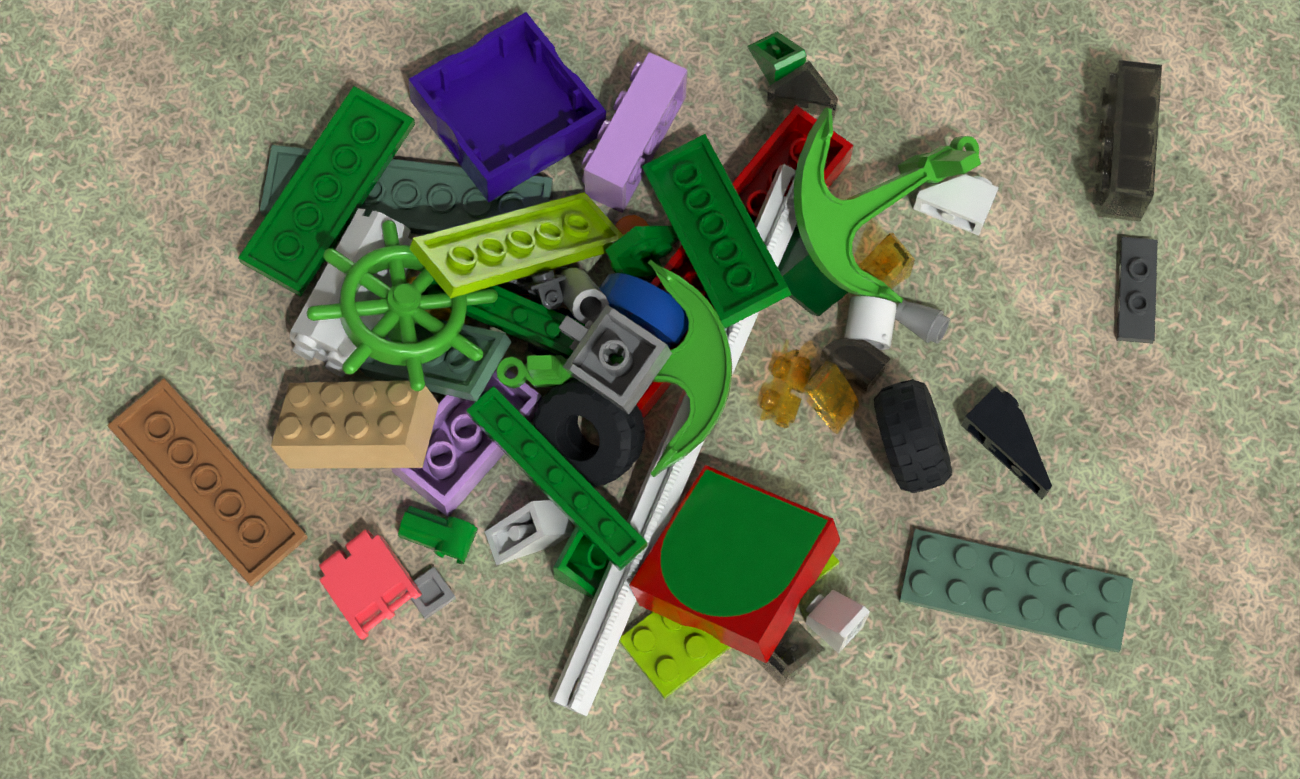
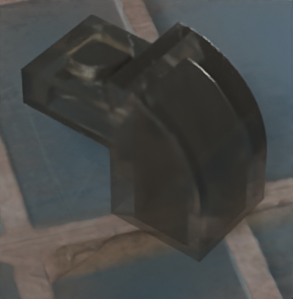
(857, 360)

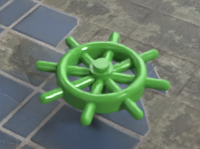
(402, 309)

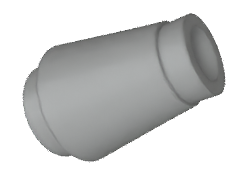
(924, 321)

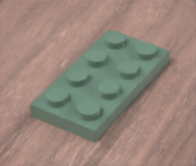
(453, 371)

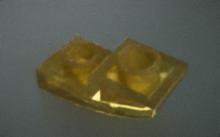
(833, 396)

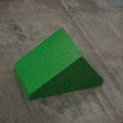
(777, 56)

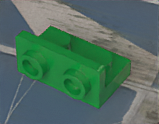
(638, 246)

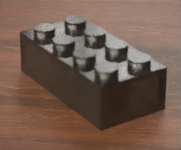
(1128, 140)

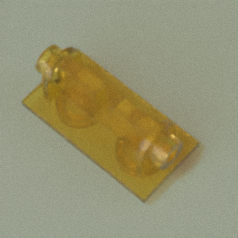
(789, 374)

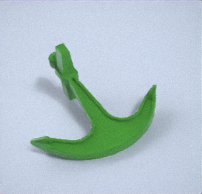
(830, 224)
(697, 365)

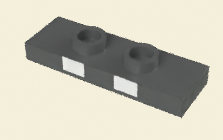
(1137, 290)

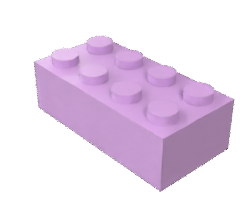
(634, 132)
(460, 450)

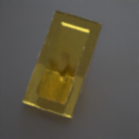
(889, 261)

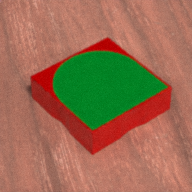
(735, 562)

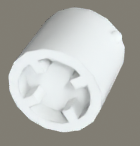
(871, 320)

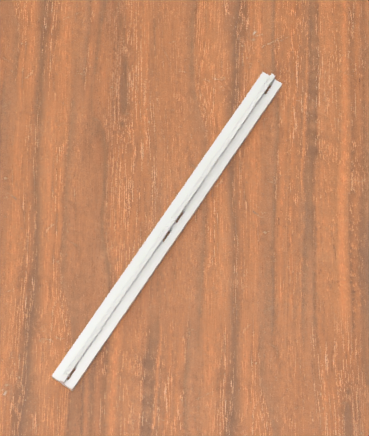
(660, 493)

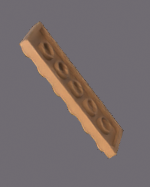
(207, 482)

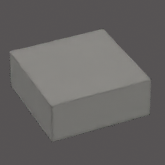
(434, 593)

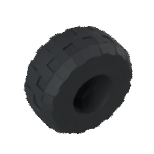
(619, 432)
(912, 436)

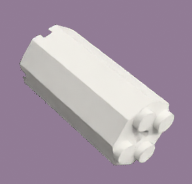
(327, 338)

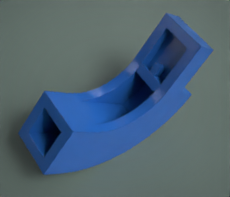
(646, 306)

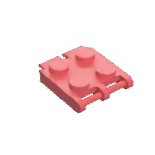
(367, 582)

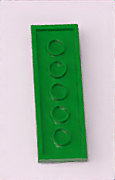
(326, 191)
(716, 231)

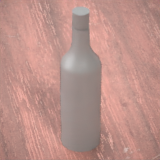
(581, 294)

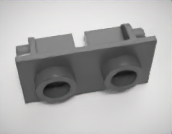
(544, 288)

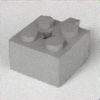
(617, 336)

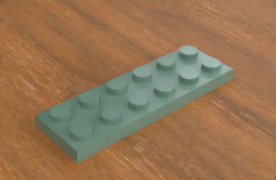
(1016, 590)

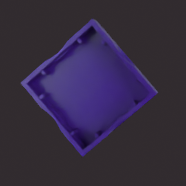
(507, 106)

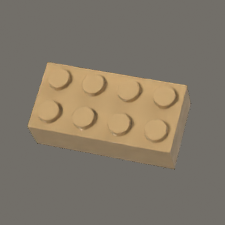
(355, 425)

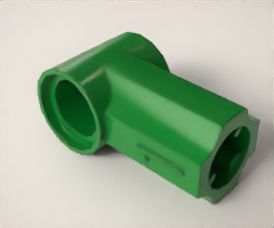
(444, 536)

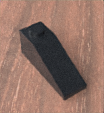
(1006, 435)

